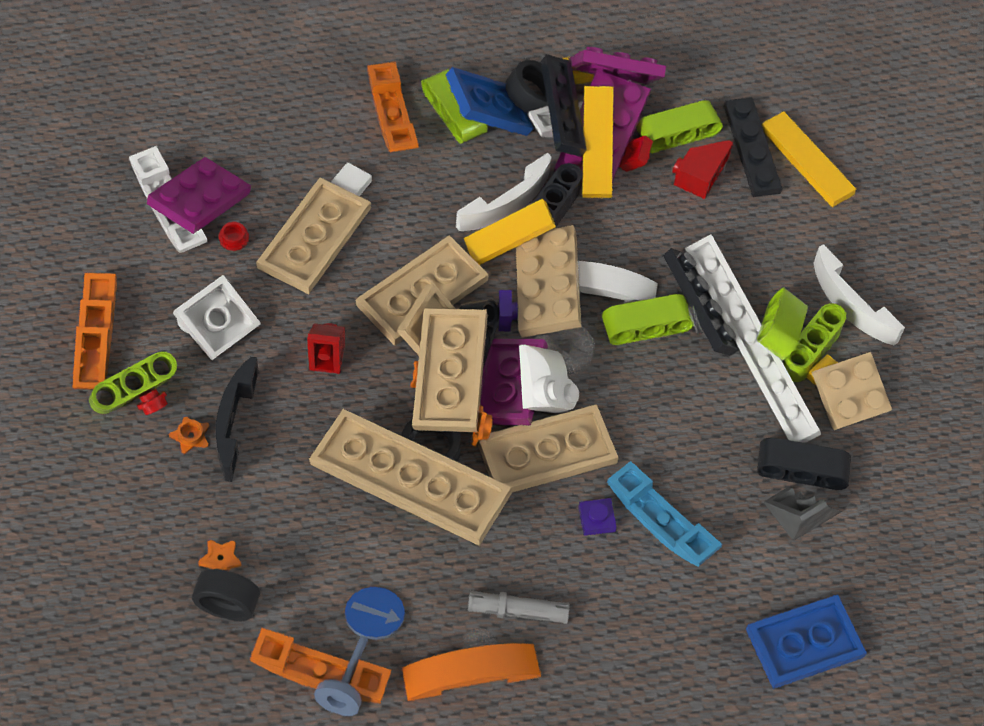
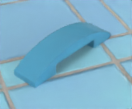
(660, 517)

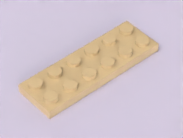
(411, 476)

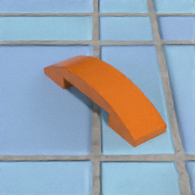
(391, 108)
(310, 667)
(469, 668)

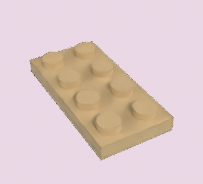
(313, 235)
(443, 264)
(548, 283)
(450, 370)
(549, 449)

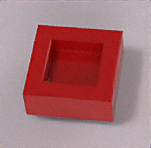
(636, 153)

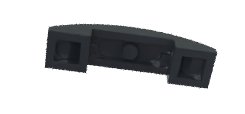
(243, 386)

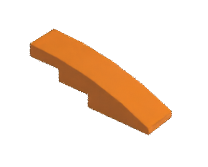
(94, 330)

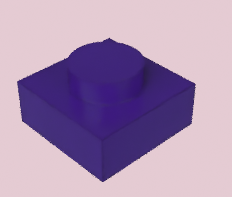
(507, 310)
(597, 516)

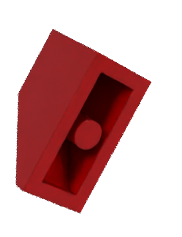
(701, 167)
(326, 347)

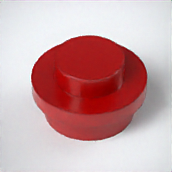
(233, 236)
(152, 401)

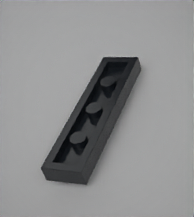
(563, 105)
(752, 147)
(696, 293)

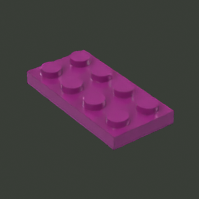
(628, 106)

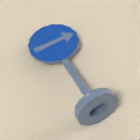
(372, 615)

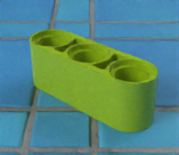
(444, 102)
(680, 125)
(647, 319)
(782, 323)
(819, 332)
(142, 370)

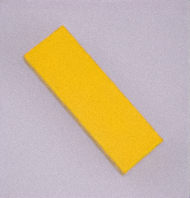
(510, 232)

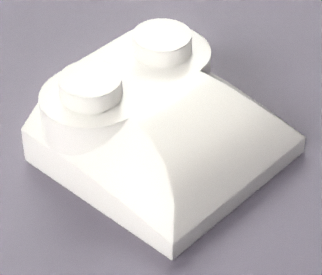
(216, 317)
(546, 381)

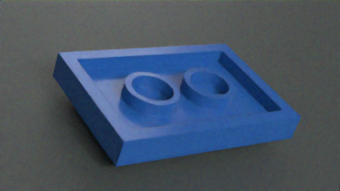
(487, 102)
(805, 641)

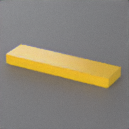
(599, 142)
(808, 159)

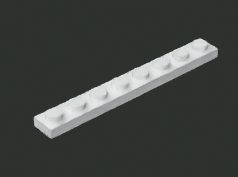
(764, 365)

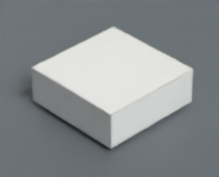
(352, 179)

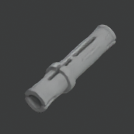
(527, 608)

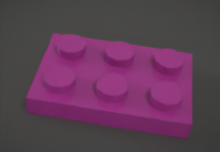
(618, 64)
(198, 195)
(502, 382)

